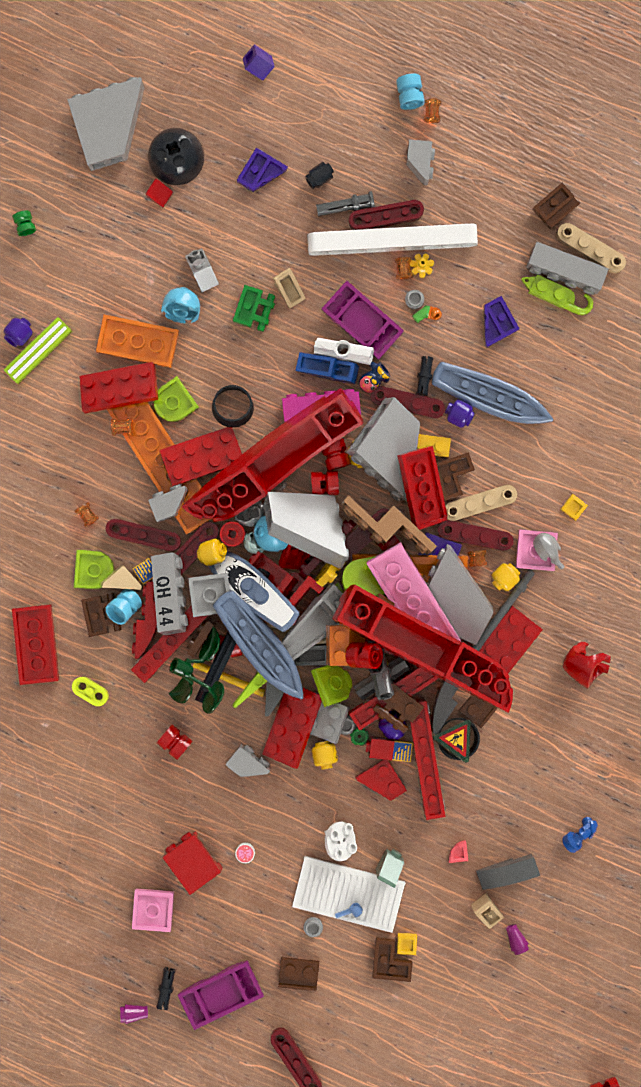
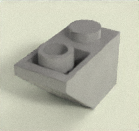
(419, 158)
(201, 269)
(168, 504)
(245, 763)

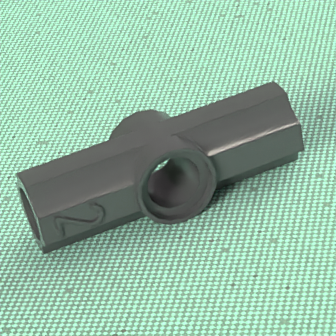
(382, 680)
(366, 686)

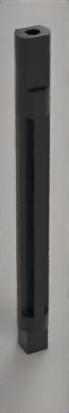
(220, 659)

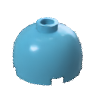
(181, 305)
(264, 540)

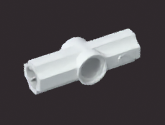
(355, 352)

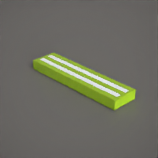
(38, 350)

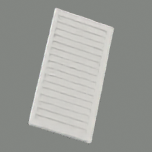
(333, 888)

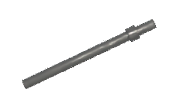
(520, 588)

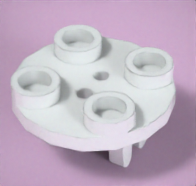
(344, 835)

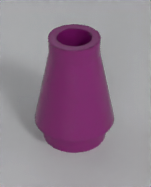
(516, 940)
(133, 1013)

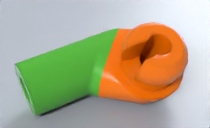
(427, 312)

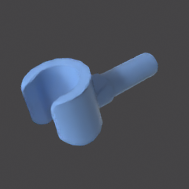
(355, 909)

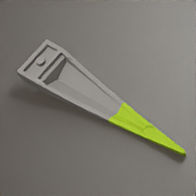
(304, 634)

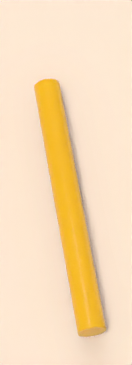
(228, 678)

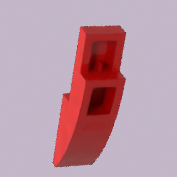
(145, 628)

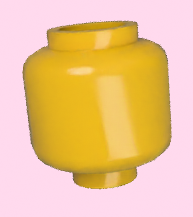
(212, 552)
(505, 577)
(324, 754)

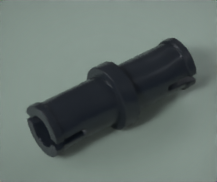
(424, 375)
(165, 988)

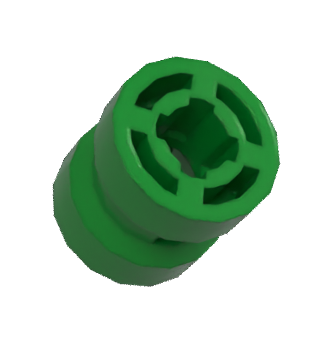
(24, 224)

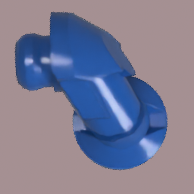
(573, 841)

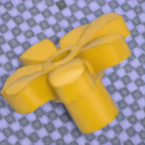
(421, 265)

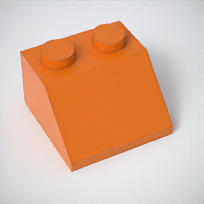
(337, 641)

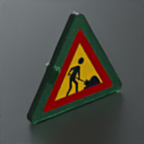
(456, 740)

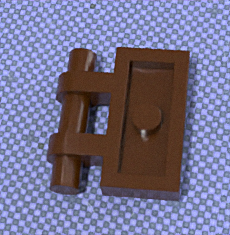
(95, 615)
(403, 704)

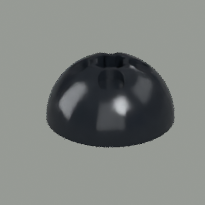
(179, 164)

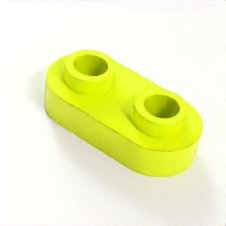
(90, 691)

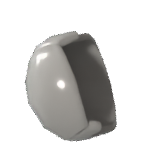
(251, 515)

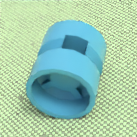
(409, 89)
(123, 606)

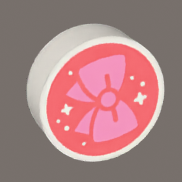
(245, 853)

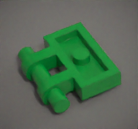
(248, 306)

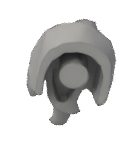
(546, 547)

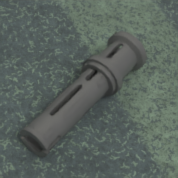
(355, 202)

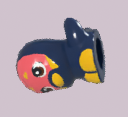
(371, 380)

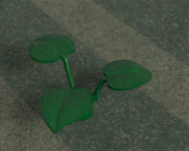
(184, 688)

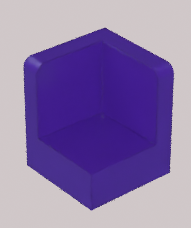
(258, 62)

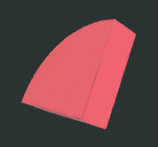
(458, 853)

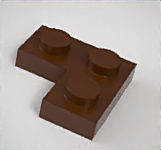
(450, 470)
(386, 966)

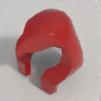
(585, 668)

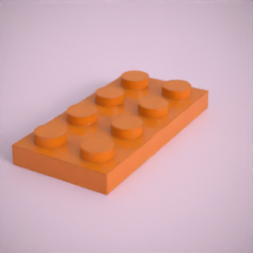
(137, 341)

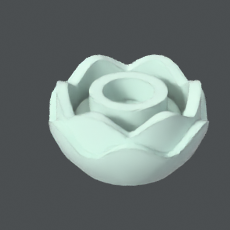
(250, 544)

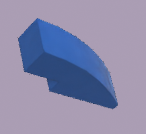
(327, 368)

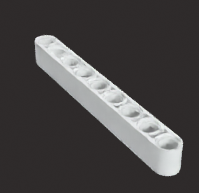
(392, 239)

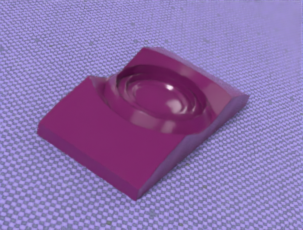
(362, 319)
(220, 994)

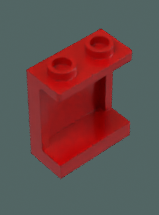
(278, 576)
(303, 590)
(191, 862)

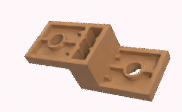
(387, 526)

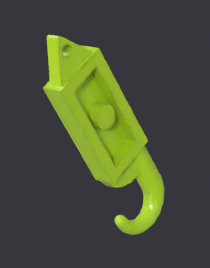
(555, 294)

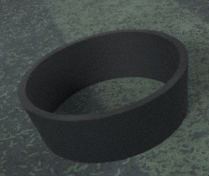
(232, 422)
(475, 744)

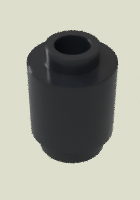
(319, 175)

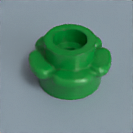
(360, 741)

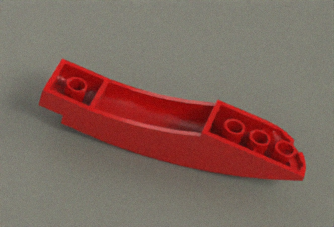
(275, 458)
(425, 646)

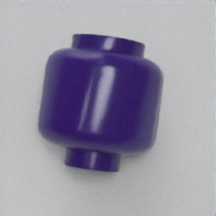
(17, 332)
(459, 413)
(387, 728)

